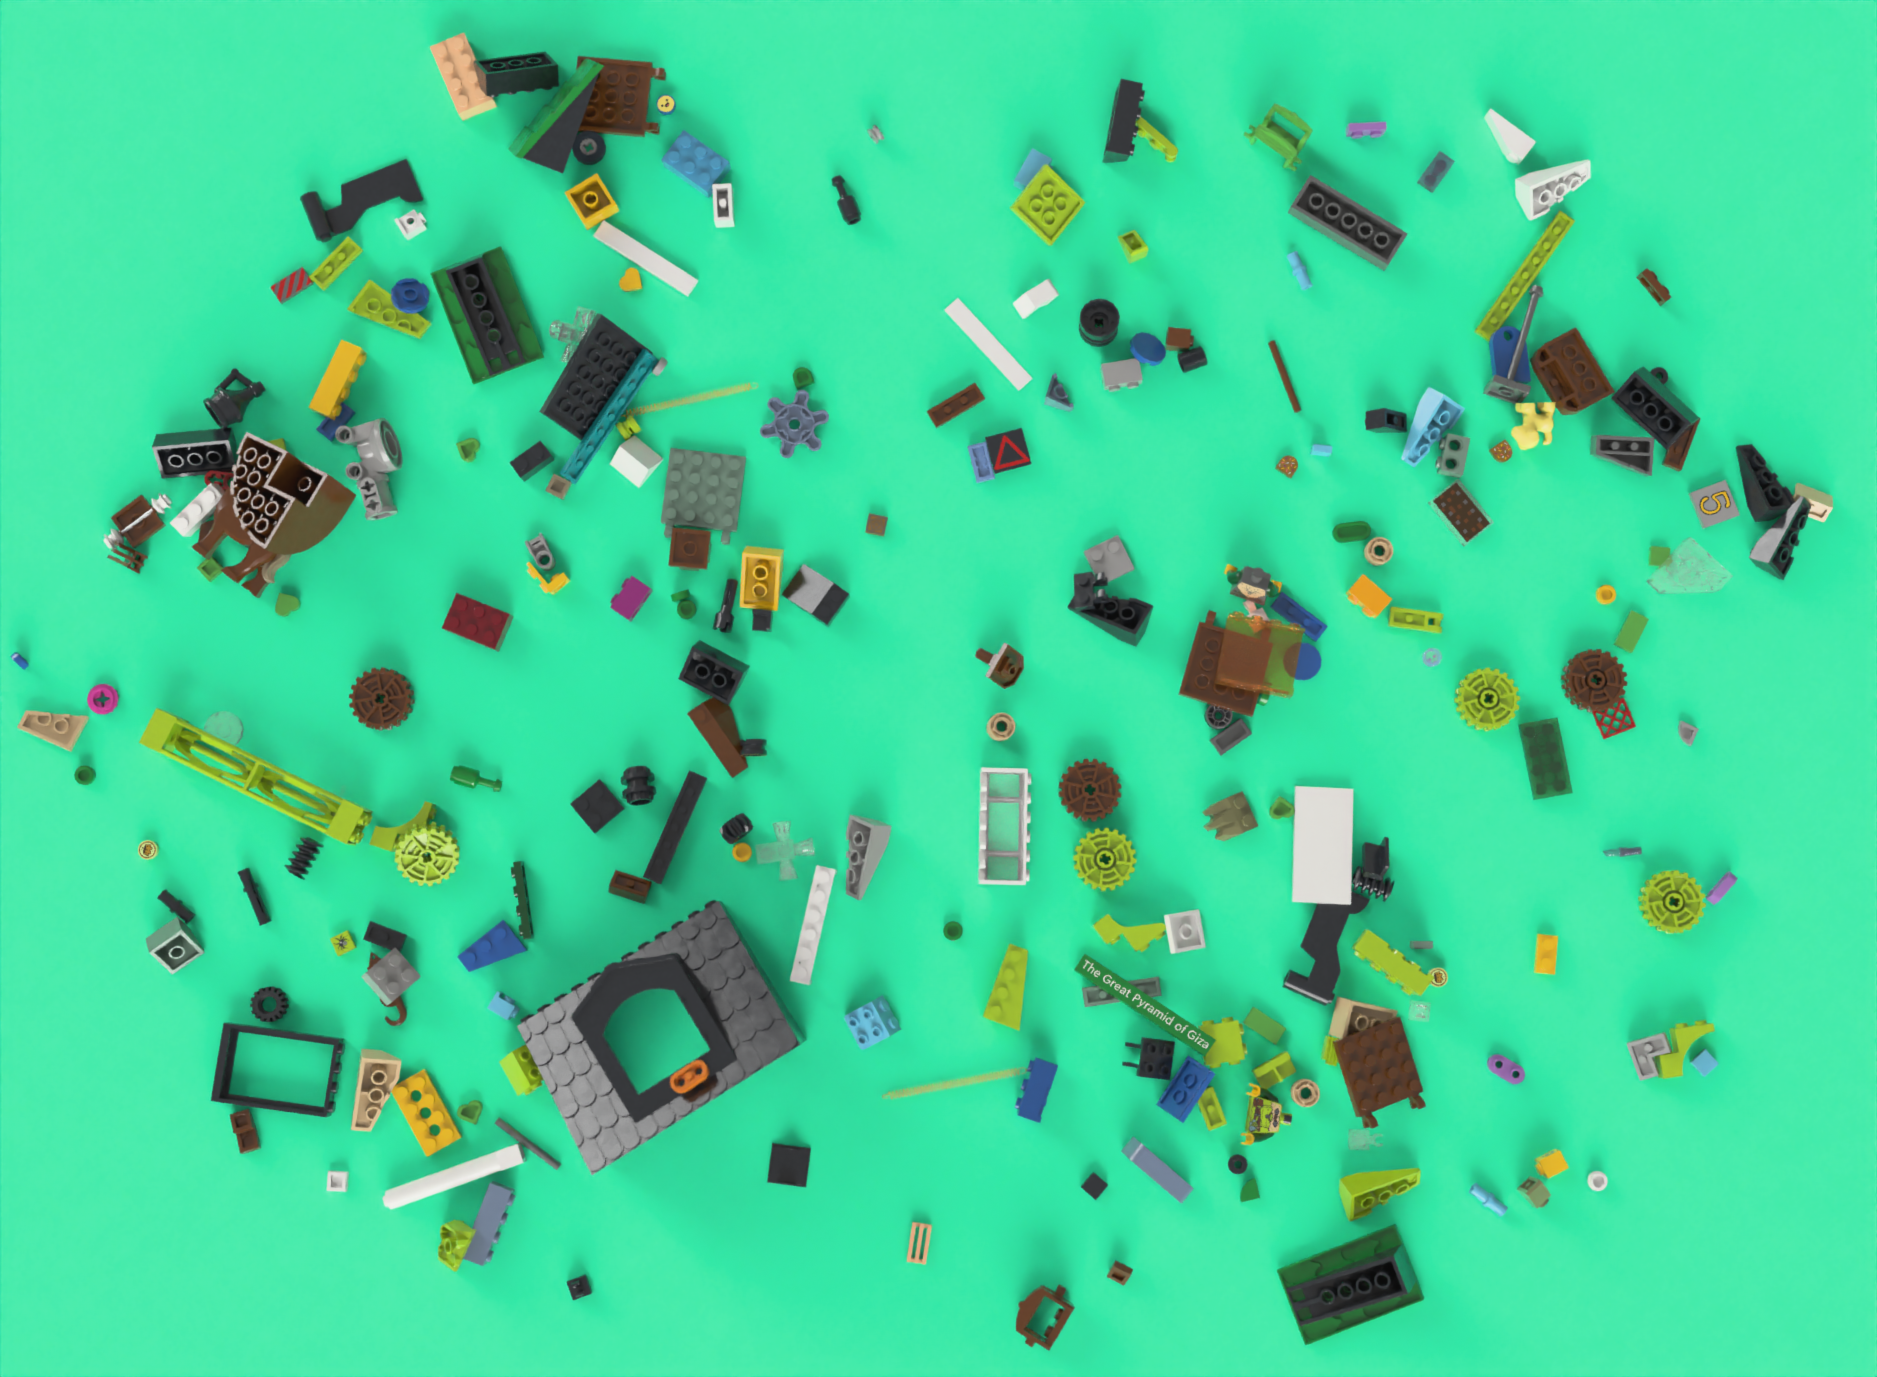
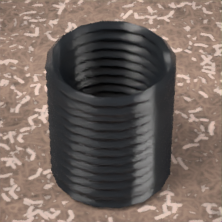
(1192, 359)

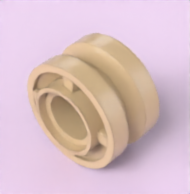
(1386, 547)
(1009, 724)
(1313, 1096)

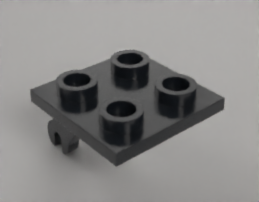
(1155, 1058)

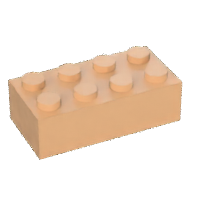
(457, 68)

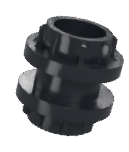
(638, 785)

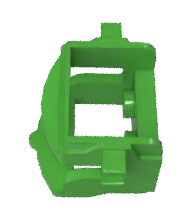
(1280, 139)

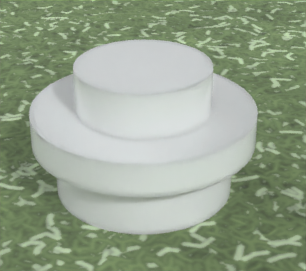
(1597, 1180)

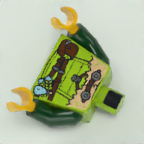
(1263, 1115)

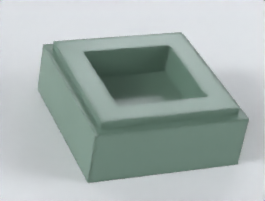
(1421, 944)

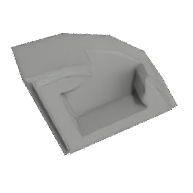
(1687, 732)

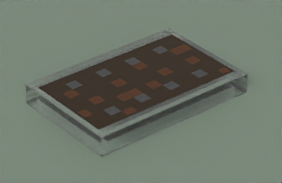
(1460, 512)

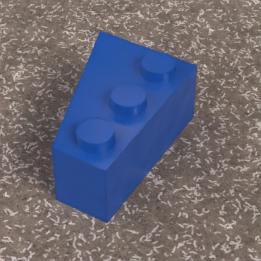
(1036, 1089)

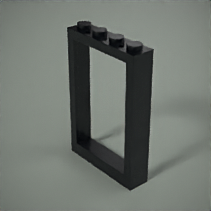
(225, 1065)

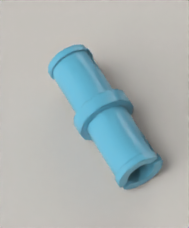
(1299, 270)
(1488, 1199)

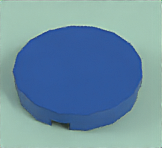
(410, 295)
(1147, 349)
(1308, 662)

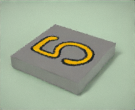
(1714, 504)

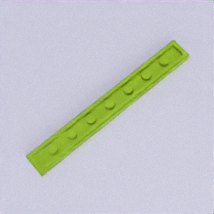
(1525, 275)

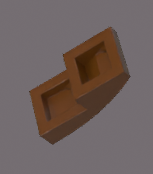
(245, 1130)

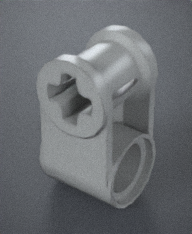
(539, 549)

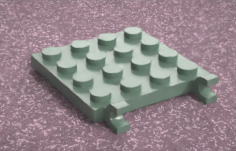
(703, 491)

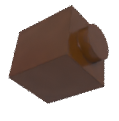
(1179, 339)

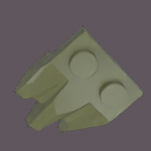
(1230, 817)

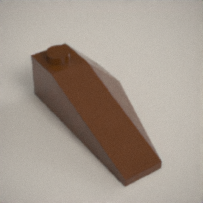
(719, 729)

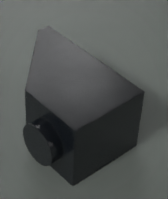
(1386, 421)

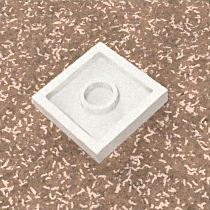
(1184, 931)

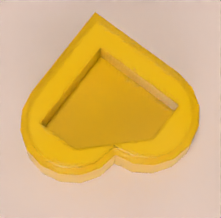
(631, 280)

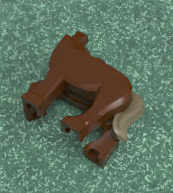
(227, 524)

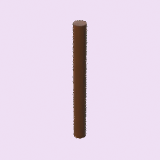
(1284, 376)

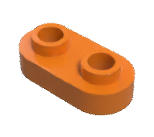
(689, 1074)

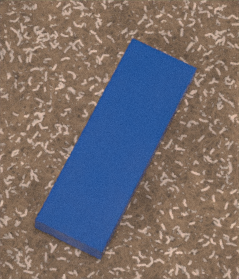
(1297, 614)

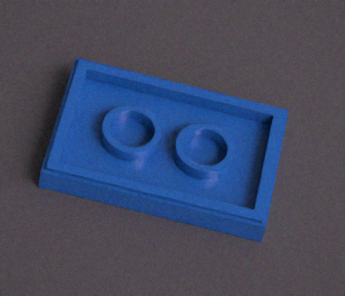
(1185, 1089)

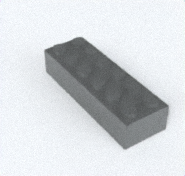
(1347, 223)

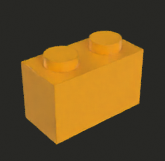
(1368, 596)

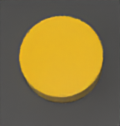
(1605, 594)
(742, 852)

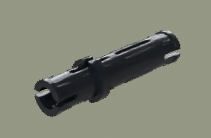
(253, 894)

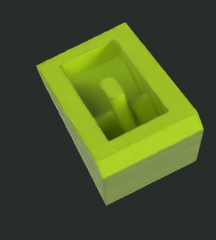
(1133, 246)

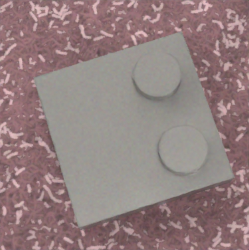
(1109, 558)

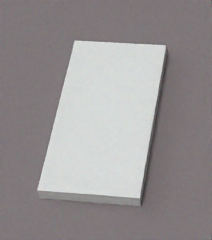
(1322, 845)

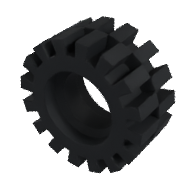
(257, 1004)

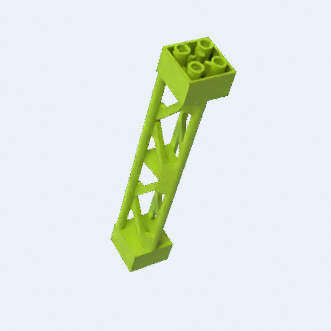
(167, 732)

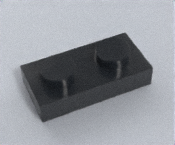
(385, 936)

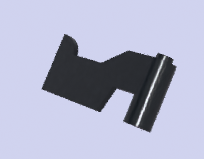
(1321, 944)

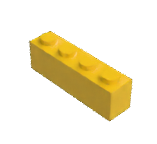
(338, 379)

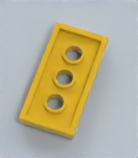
(439, 1113)

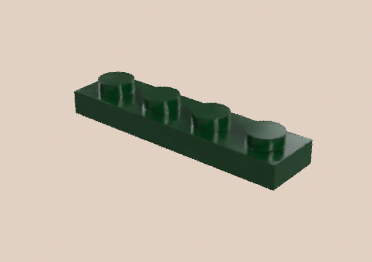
(523, 909)

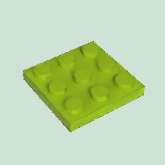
(1047, 205)

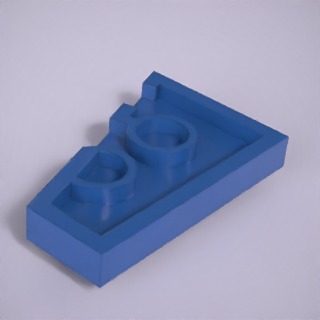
(492, 947)

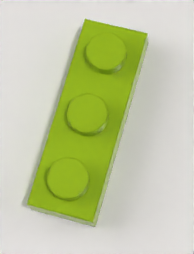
(336, 263)

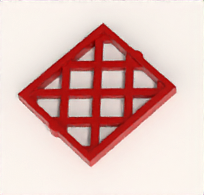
(1600, 723)

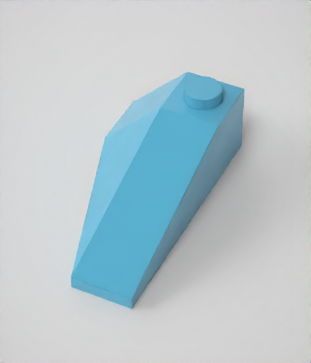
(1431, 420)

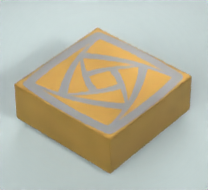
(876, 524)

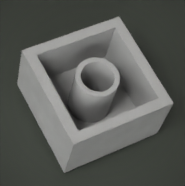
(391, 976)

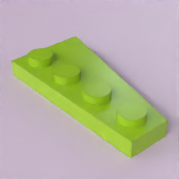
(377, 306)

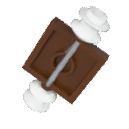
(138, 521)

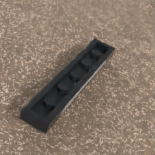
(675, 827)

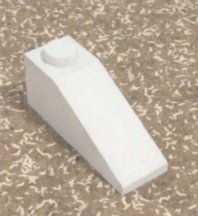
(1510, 139)

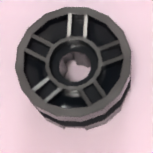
(1217, 723)

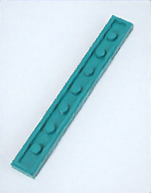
(609, 416)

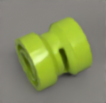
(628, 427)

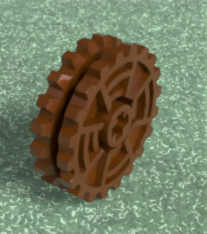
(1589, 694)
(367, 696)
(1082, 803)

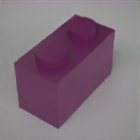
(630, 598)

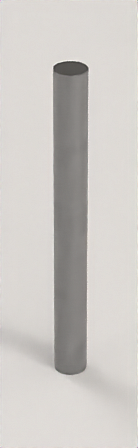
(527, 1143)

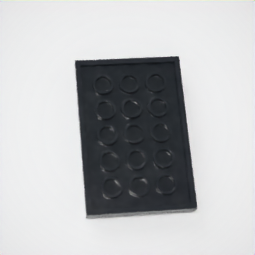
(591, 376)

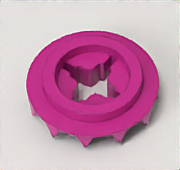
(96, 693)

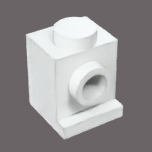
(411, 230)

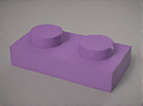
(1371, 129)

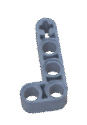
(1157, 1169)

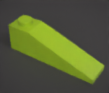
(1368, 1189)

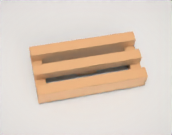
(916, 1259)

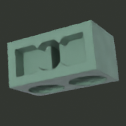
(1457, 456)

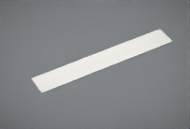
(988, 344)

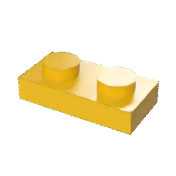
(1545, 954)

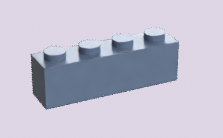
(488, 1222)

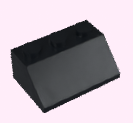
(713, 672)

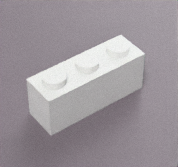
(198, 511)

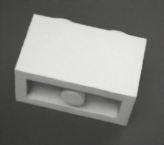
(723, 205)

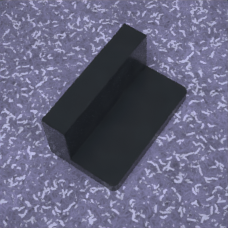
(1375, 859)

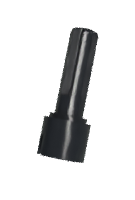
(724, 618)

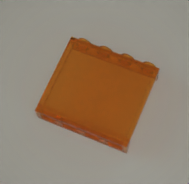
(1259, 655)

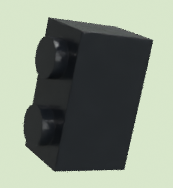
(532, 461)

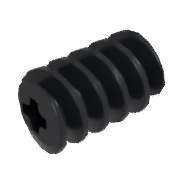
(303, 856)
(1372, 885)

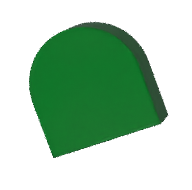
(802, 377)

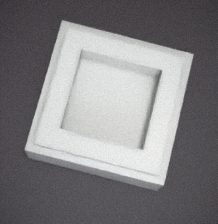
(337, 1181)

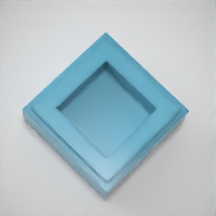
(1321, 450)
(1704, 1062)

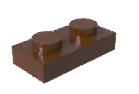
(1652, 285)

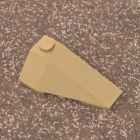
(375, 1081)

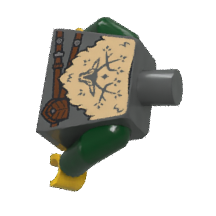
(1252, 584)

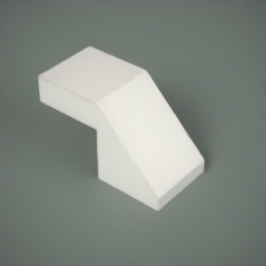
(1035, 298)

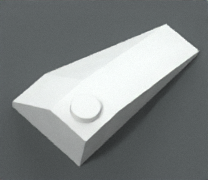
(1546, 187)

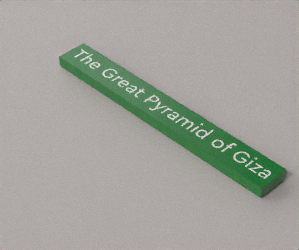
(1145, 1005)

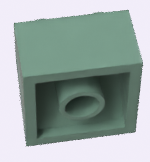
(174, 945)

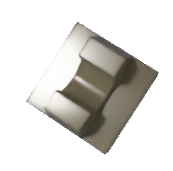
(558, 486)

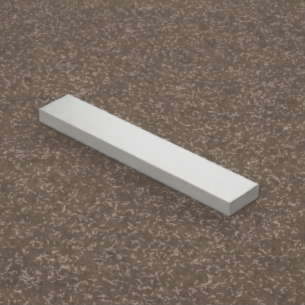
(645, 258)

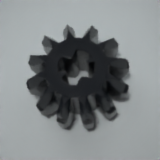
(736, 828)

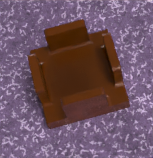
(690, 549)

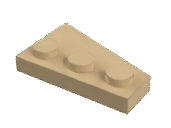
(57, 729)

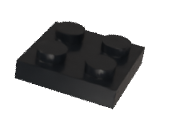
(597, 806)

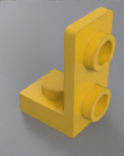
(557, 581)

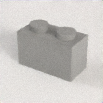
(1121, 374)

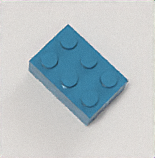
(696, 163)

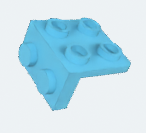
(872, 1023)

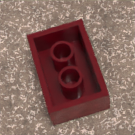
(477, 622)

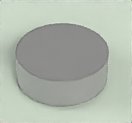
(659, 366)

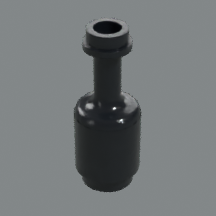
(847, 203)

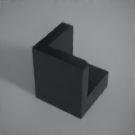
(762, 620)

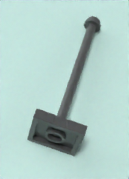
(1507, 388)

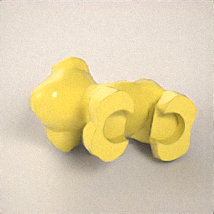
(1526, 434)

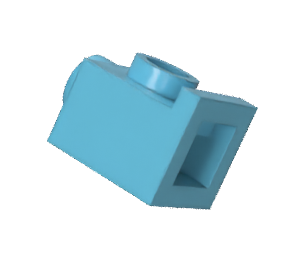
(503, 1006)

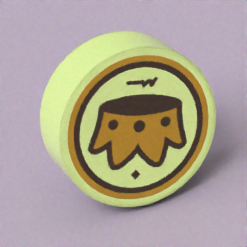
(148, 849)
(1440, 977)

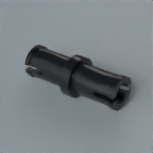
(176, 906)

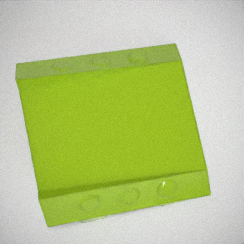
(455, 1242)

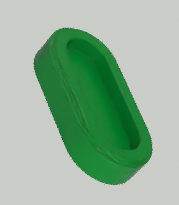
(1351, 531)

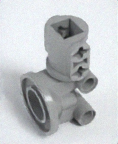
(379, 455)

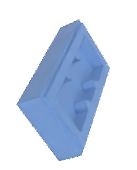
(981, 462)

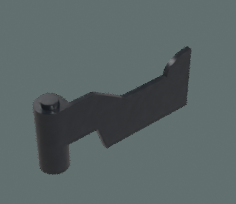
(358, 197)

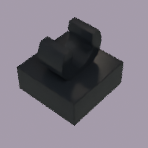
(579, 1287)

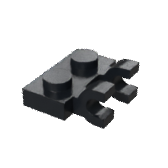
(1084, 590)

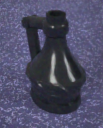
(229, 405)

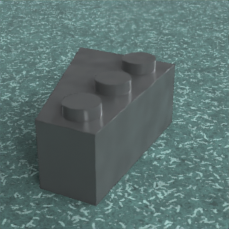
(1625, 451)

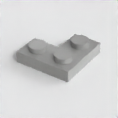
(1643, 1053)

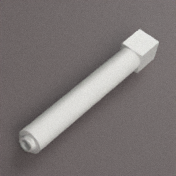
(454, 1176)

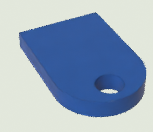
(1502, 353)

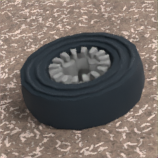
(593, 156)

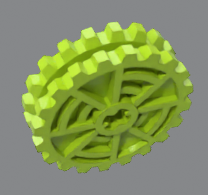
(1501, 694)
(427, 868)
(1097, 872)
(1687, 903)

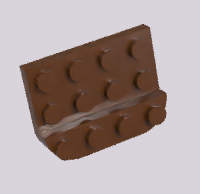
(1570, 373)

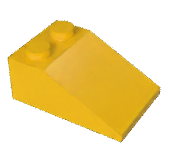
(761, 578)

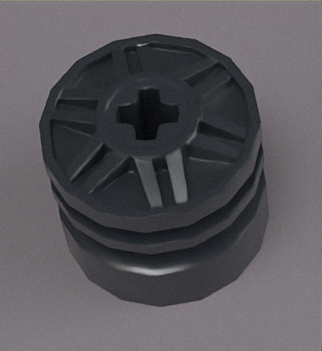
(1096, 313)

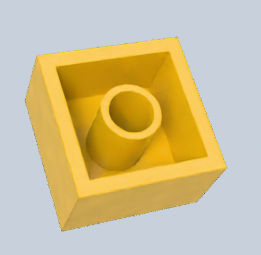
(592, 201)

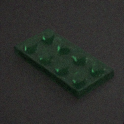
(1545, 758)

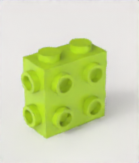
(1228, 1042)
(522, 1071)

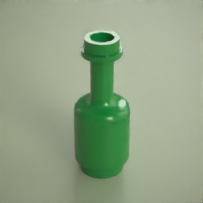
(471, 778)

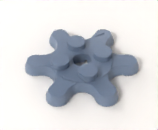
(795, 411)

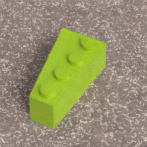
(1391, 963)
(1008, 990)

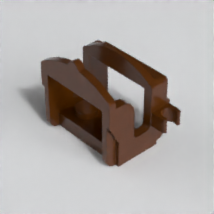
(1028, 1308)

